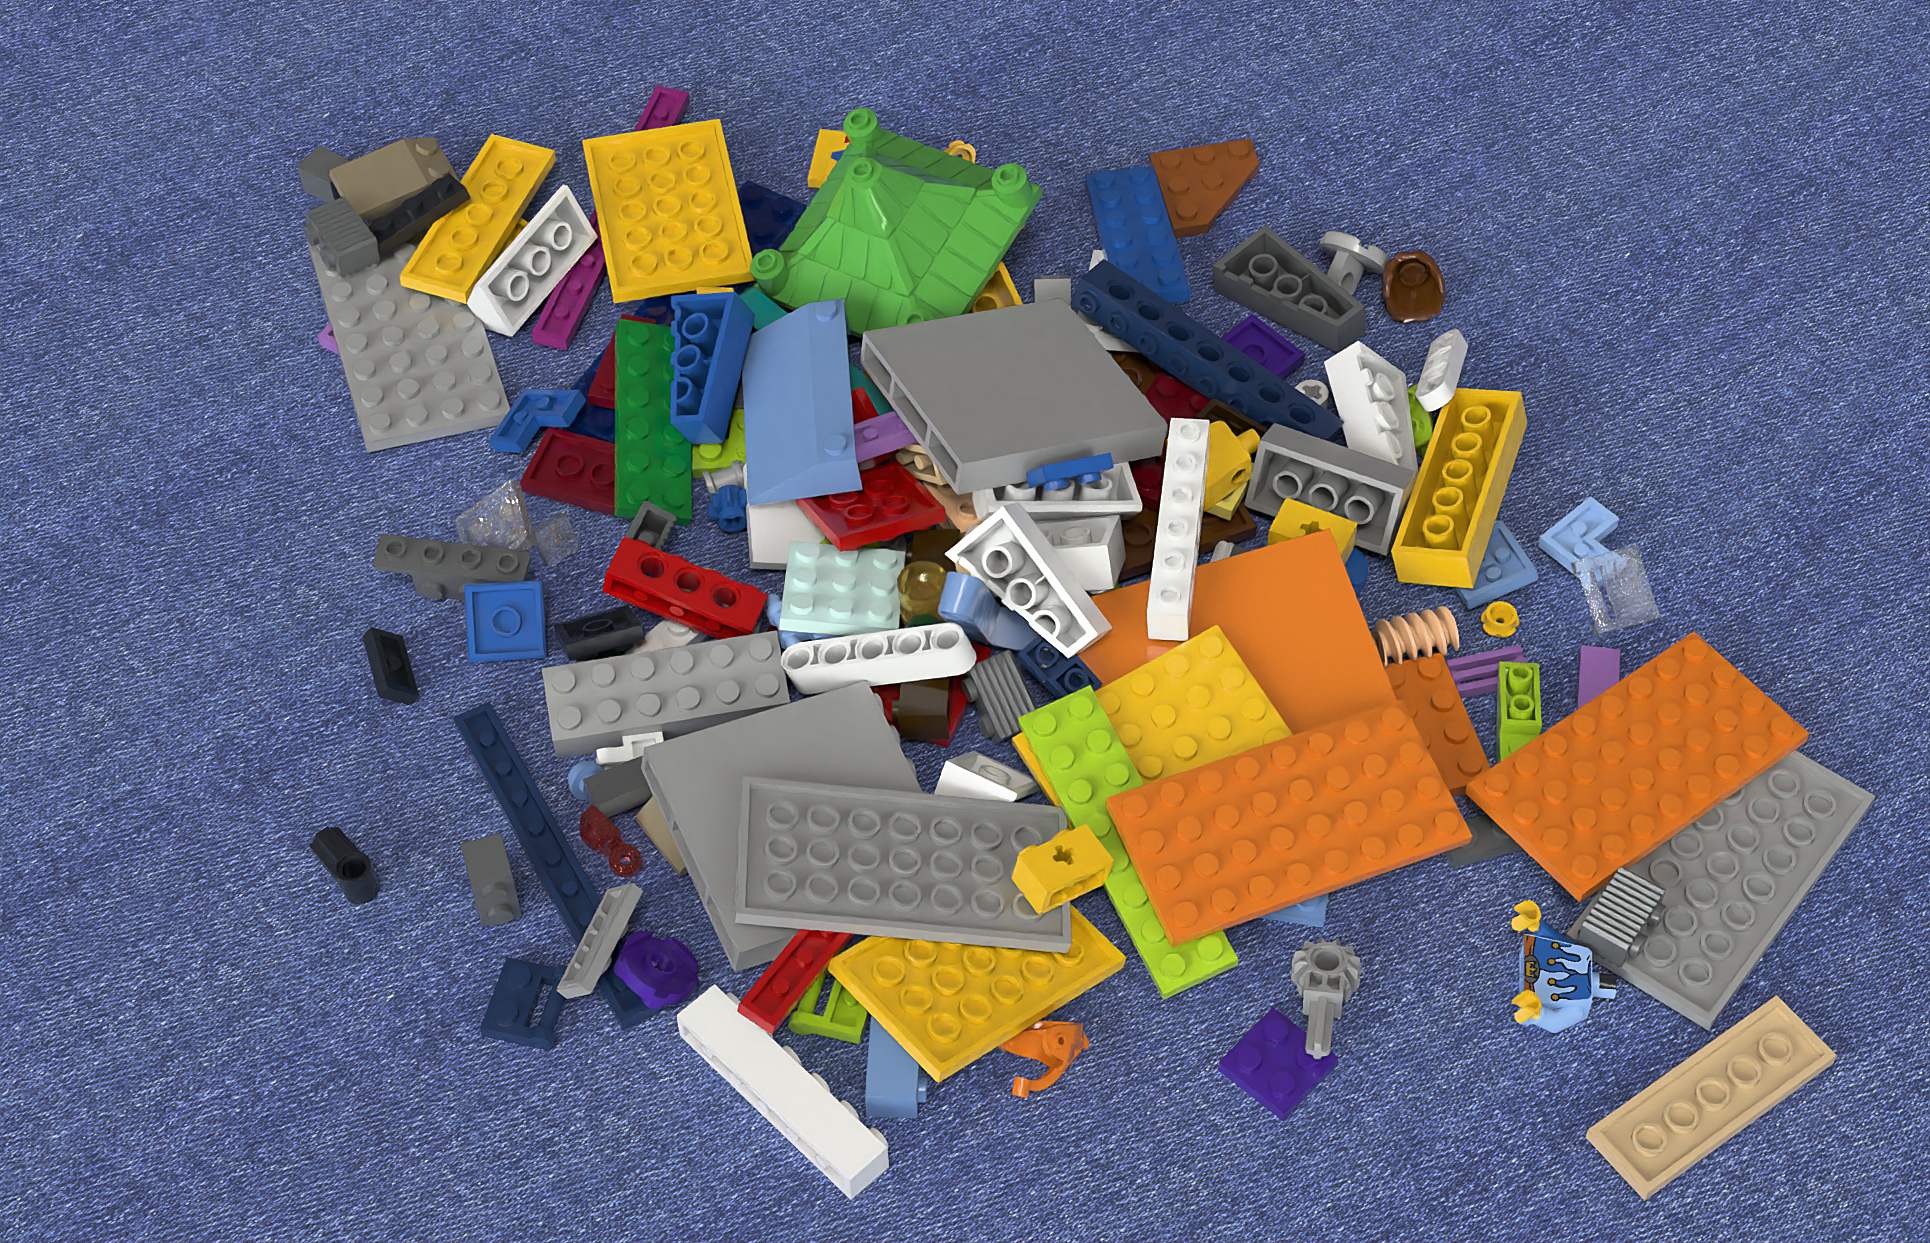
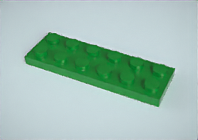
(649, 450)

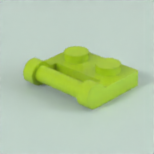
(842, 1018)

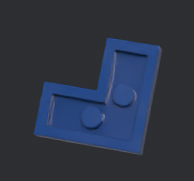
(530, 412)

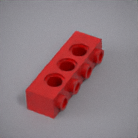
(664, 596)

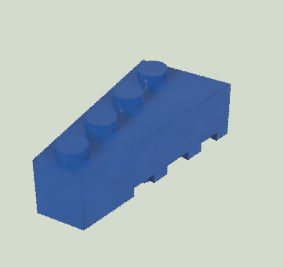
(707, 362)

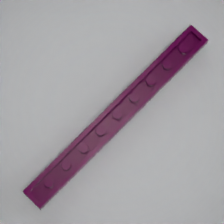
(577, 288)

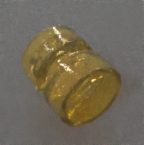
(920, 590)

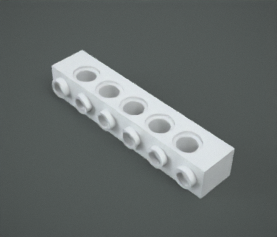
(1178, 530)

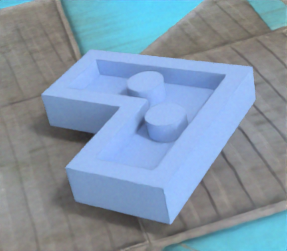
(1579, 535)

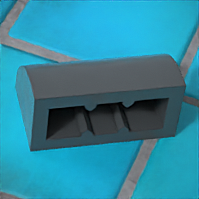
(618, 788)

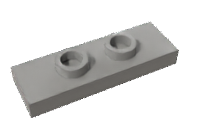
(599, 941)

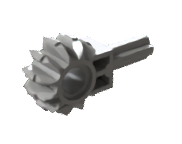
(1325, 979)

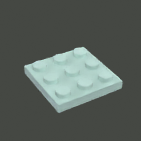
(840, 590)

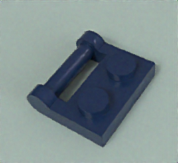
(516, 1001)

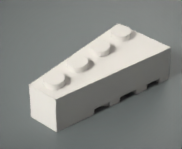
(1373, 405)
(1031, 579)

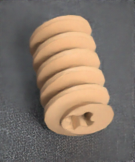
(1415, 634)

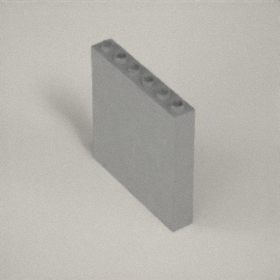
(1010, 393)
(699, 777)

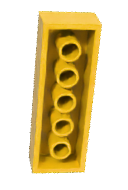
(1460, 488)

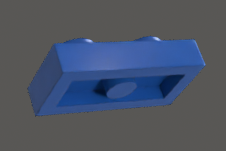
(1056, 475)

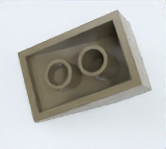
(390, 175)

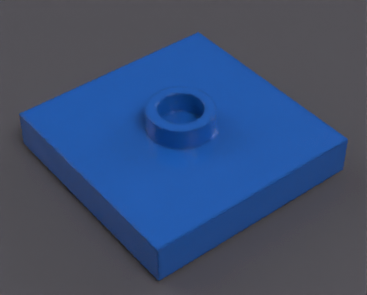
(505, 621)

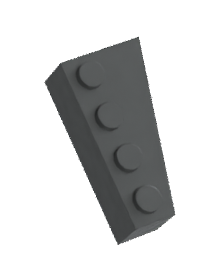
(1289, 289)

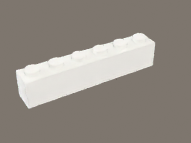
(784, 1091)

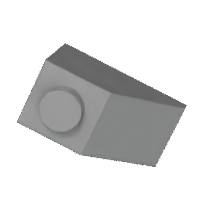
(1051, 287)

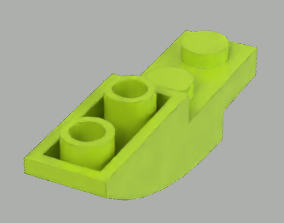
(1517, 707)

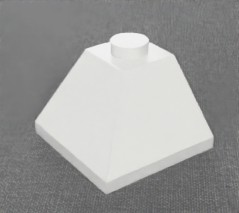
(983, 778)

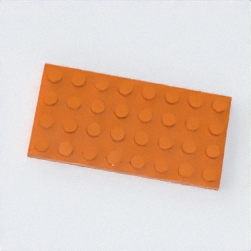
(1636, 765)
(1287, 822)

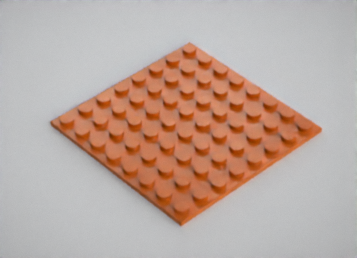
(1284, 615)

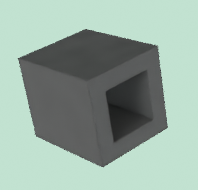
(315, 173)

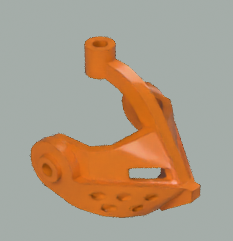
(1051, 1044)

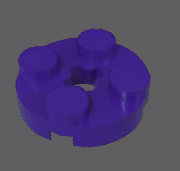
(639, 964)

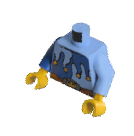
(1554, 975)

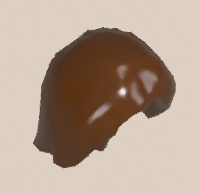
(1413, 287)

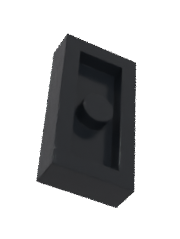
(390, 666)

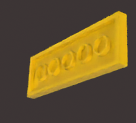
(470, 236)

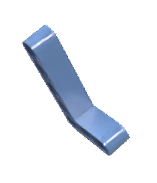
(985, 623)

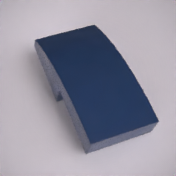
(1055, 670)

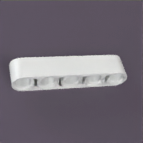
(879, 658)

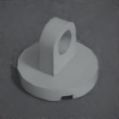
(1351, 259)

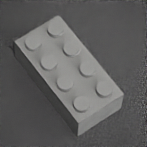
(1331, 480)

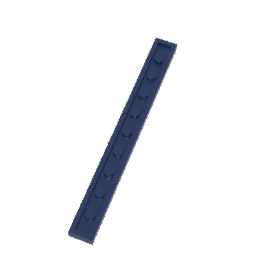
(544, 846)

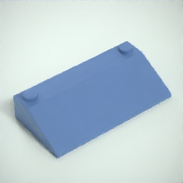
(800, 407)

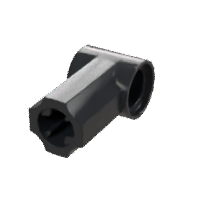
(346, 865)

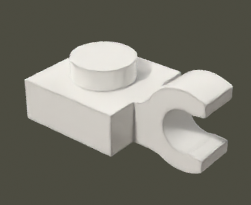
(631, 748)

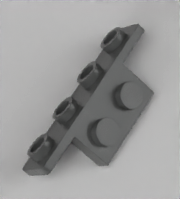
(444, 567)

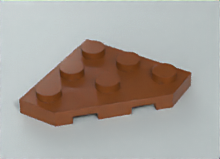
(1202, 182)

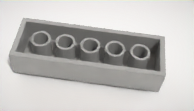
(662, 691)

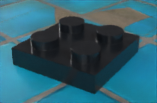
(598, 632)

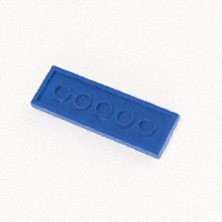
(1137, 229)

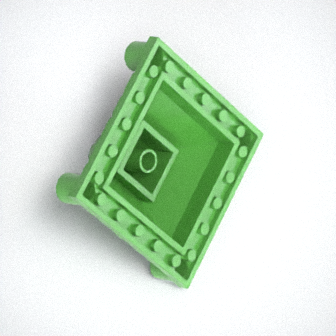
(898, 231)

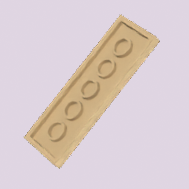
(1710, 1097)

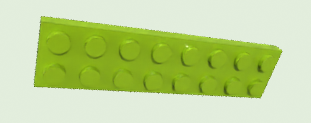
(1084, 768)

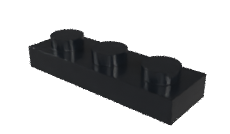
(418, 213)

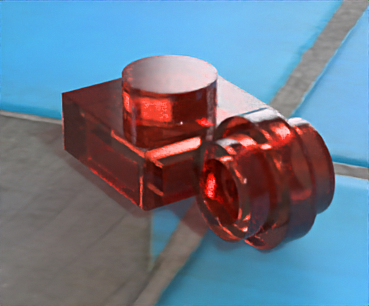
(603, 835)

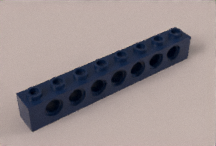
(1197, 353)

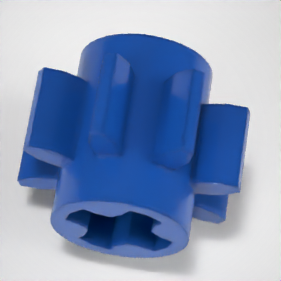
(729, 508)

